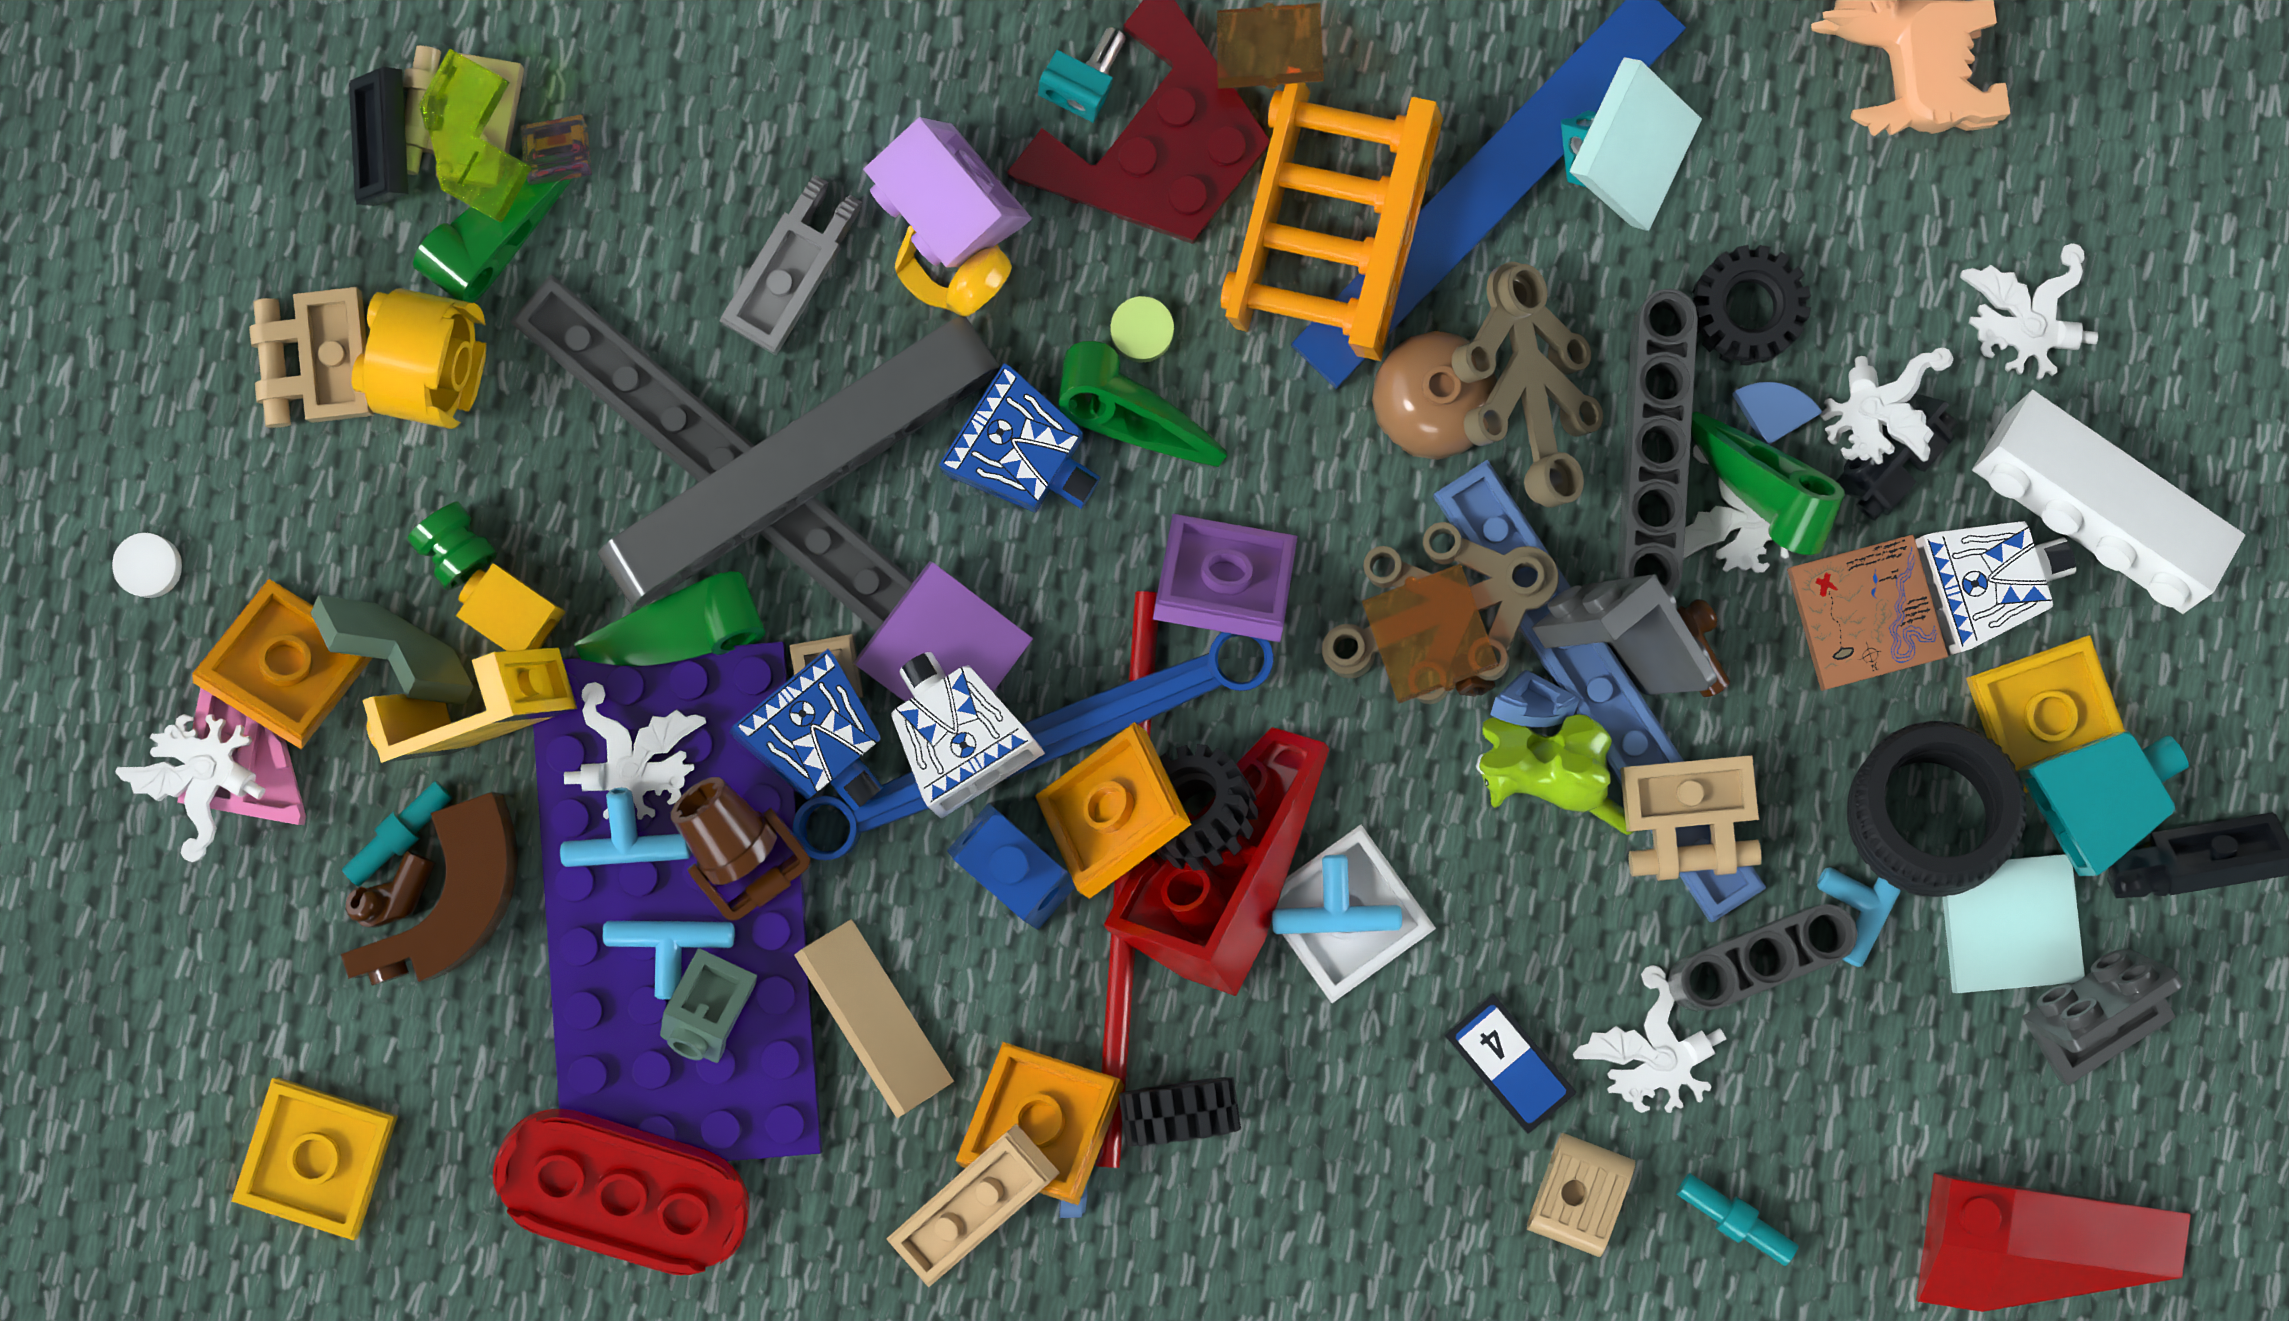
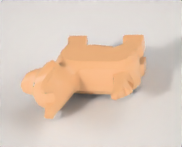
(1928, 61)

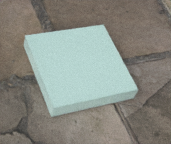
(1635, 144)
(2016, 928)

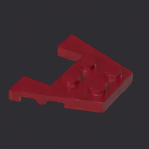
(1175, 155)

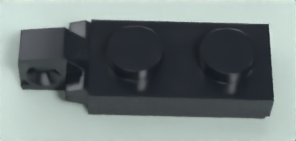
(2203, 857)

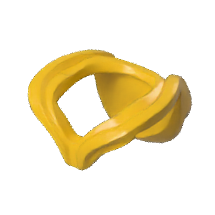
(969, 289)

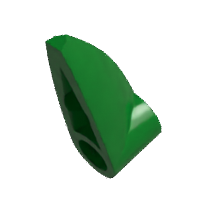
(477, 248)
(1116, 406)
(1776, 486)
(680, 626)

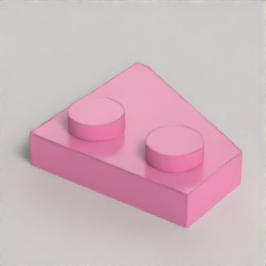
(265, 757)

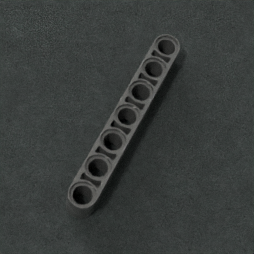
(798, 462)

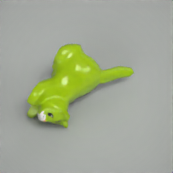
(1558, 768)

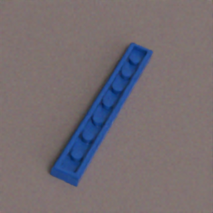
(1501, 172)

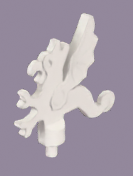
(2034, 321)
(1885, 405)
(1715, 526)
(630, 767)
(205, 769)
(1665, 1059)

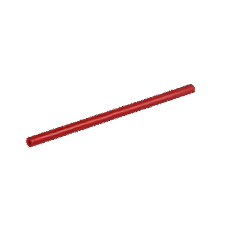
(1121, 953)

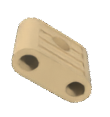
(1581, 1195)

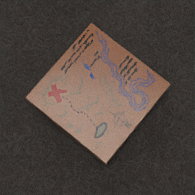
(1867, 612)

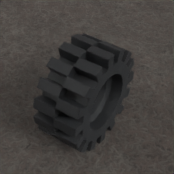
(1779, 281)
(1226, 816)
(1180, 1111)

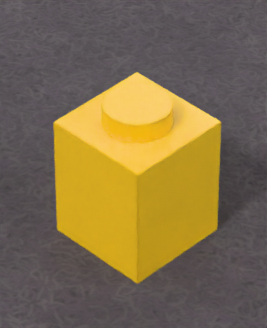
(507, 610)

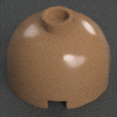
(1423, 400)

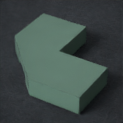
(420, 661)

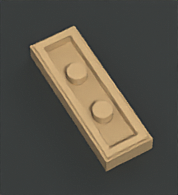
(874, 1018)
(973, 1205)

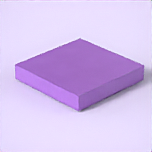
(1225, 578)
(949, 622)

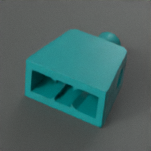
(2104, 796)

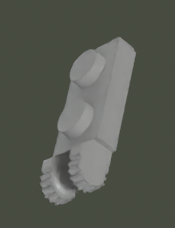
(788, 270)

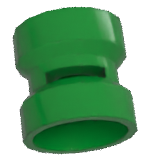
(455, 549)

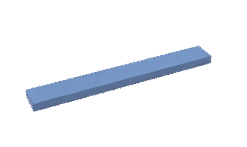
(1490, 517)

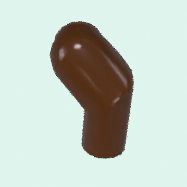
(1701, 619)
(394, 899)

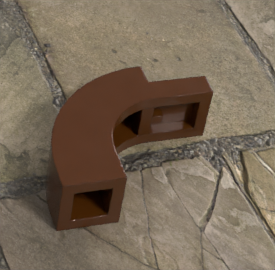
(477, 891)

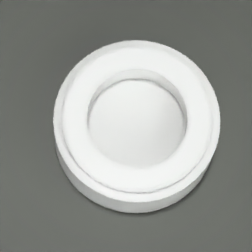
(147, 565)

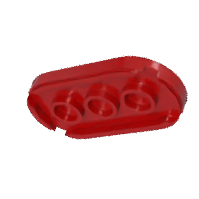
(621, 1191)

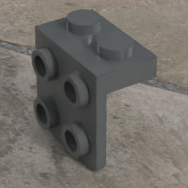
(1639, 625)
(2102, 1012)

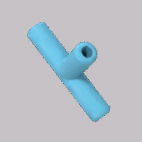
(625, 843)
(1873, 903)
(1336, 913)
(668, 939)

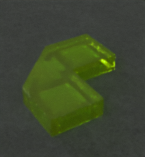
(455, 115)

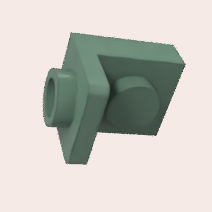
(706, 1006)

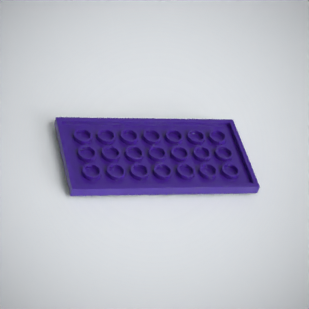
(604, 1002)

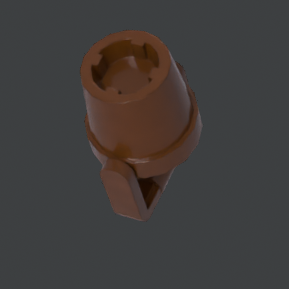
(730, 842)

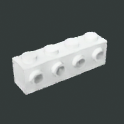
(2108, 503)

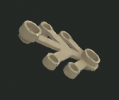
(1518, 307)
(1497, 590)

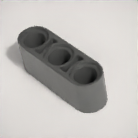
(1792, 953)

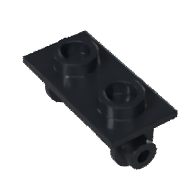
(1885, 484)

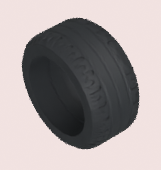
(1974, 758)

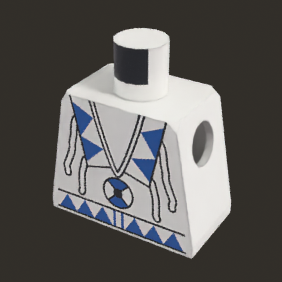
(1989, 579)
(957, 734)

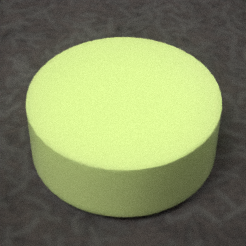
(1142, 329)

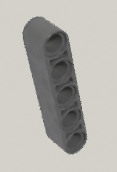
(1666, 417)

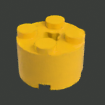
(420, 357)

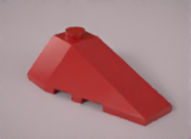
(1218, 918)
(2028, 1245)

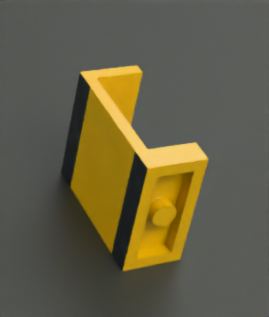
(517, 693)

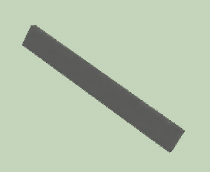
(703, 444)

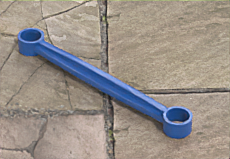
(1056, 733)

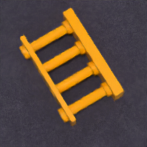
(1378, 258)

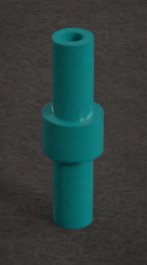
(396, 833)
(1737, 1219)

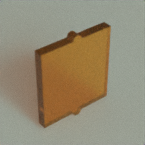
(1269, 45)
(1430, 633)

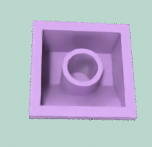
(944, 193)

